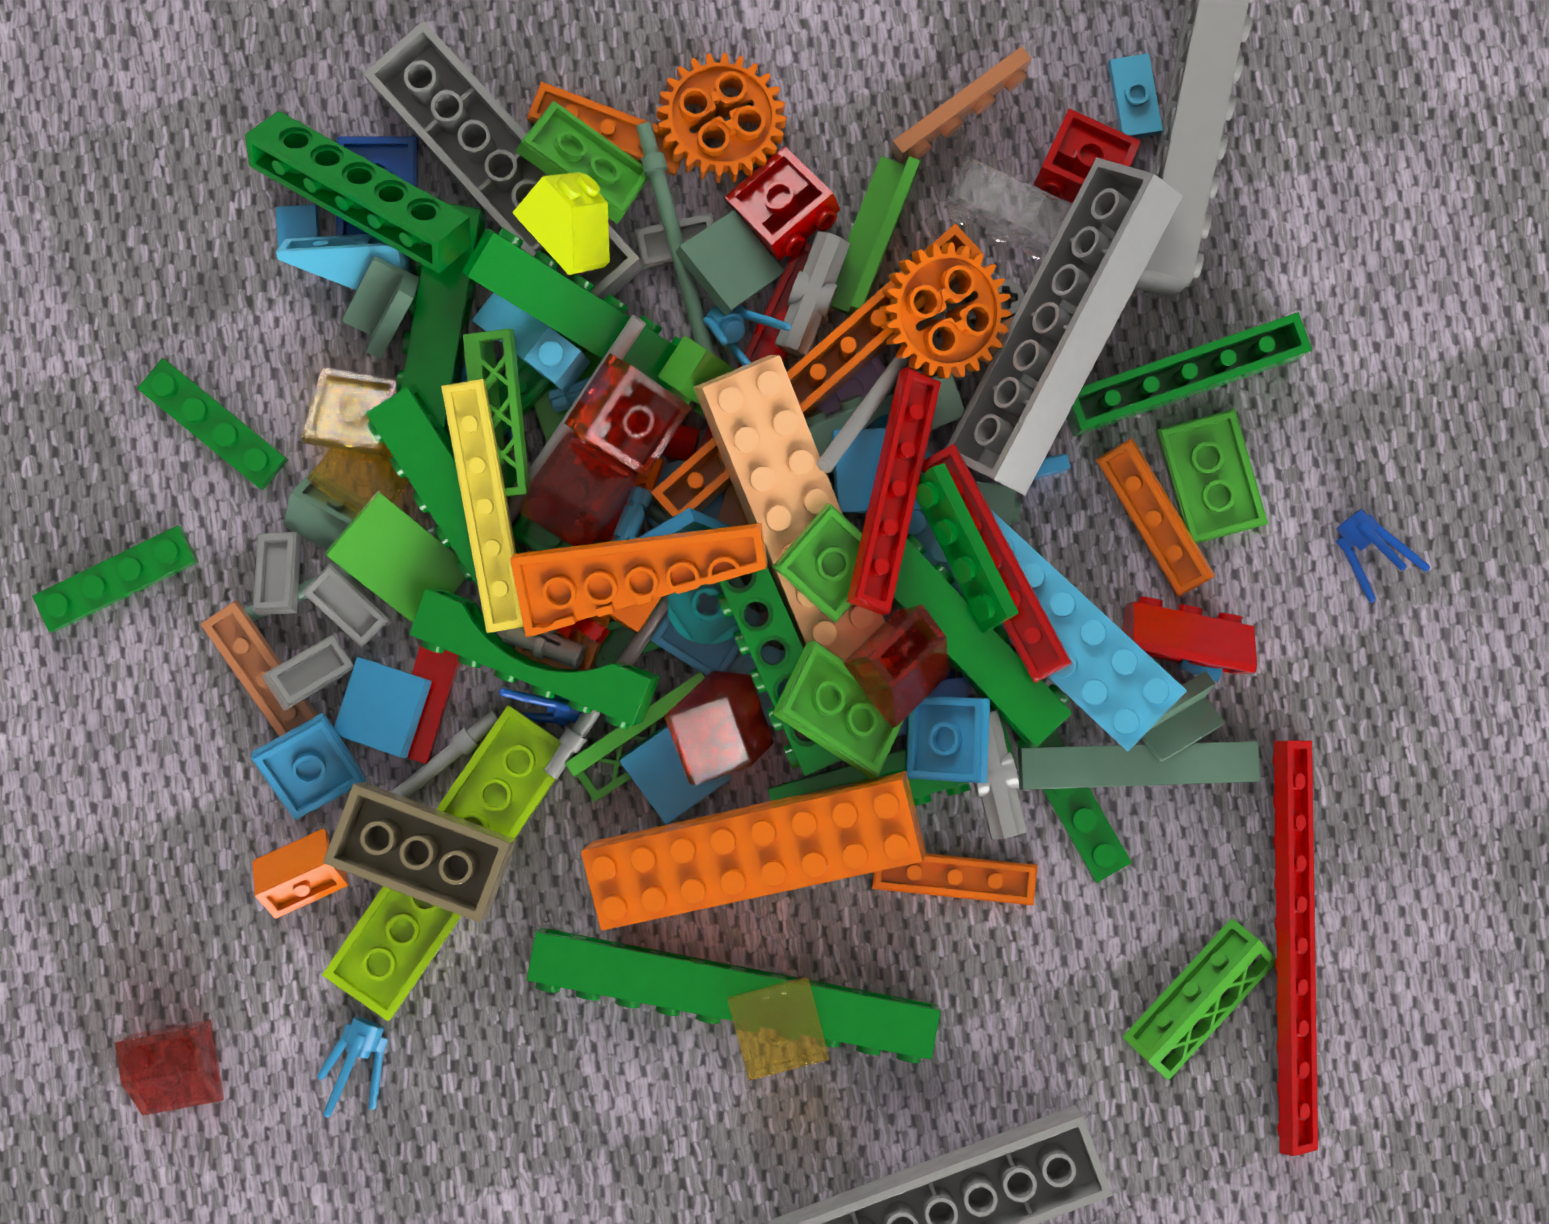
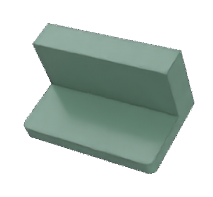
(381, 303)
(316, 514)
(1185, 721)

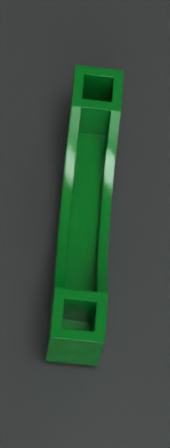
(458, 626)

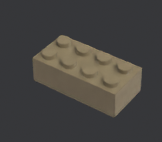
(420, 851)

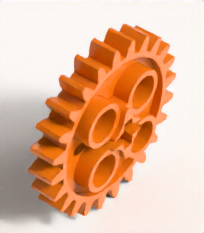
(704, 88)
(930, 277)

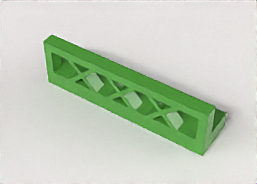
(873, 232)
(482, 365)
(620, 736)
(1197, 996)

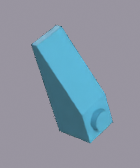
(339, 257)
(534, 342)

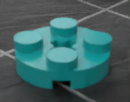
(702, 627)

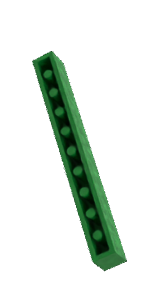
(703, 988)

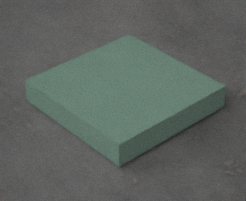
(729, 262)

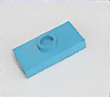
(1135, 96)

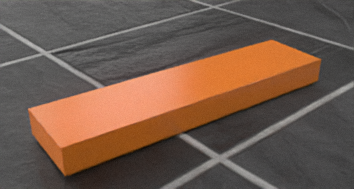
(607, 121)
(1155, 517)
(963, 879)

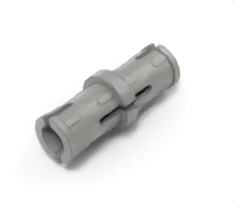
(547, 645)

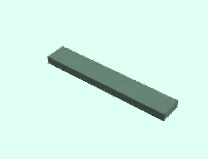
(1139, 767)

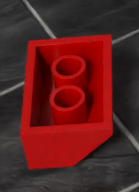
(1191, 636)

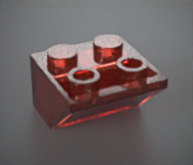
(901, 663)

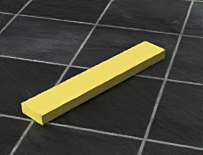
(483, 501)

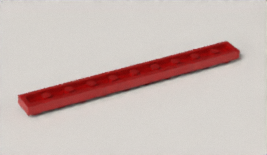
(1295, 947)

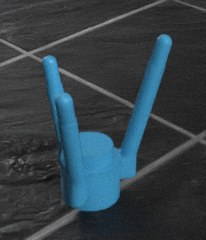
(731, 328)
(362, 1039)

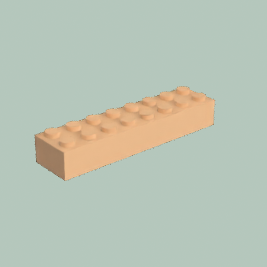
(778, 483)

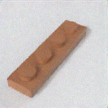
(974, 97)
(250, 659)

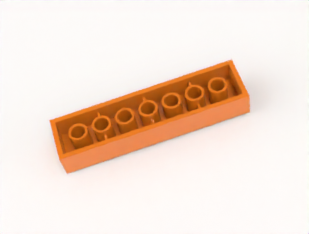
(754, 851)

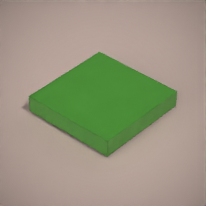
(823, 561)

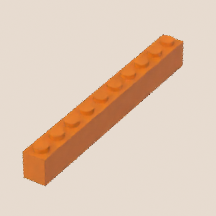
(813, 381)

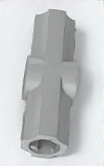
(813, 294)
(1000, 793)

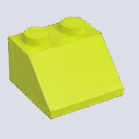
(568, 220)

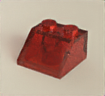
(627, 414)
(579, 492)
(719, 727)
(170, 1067)

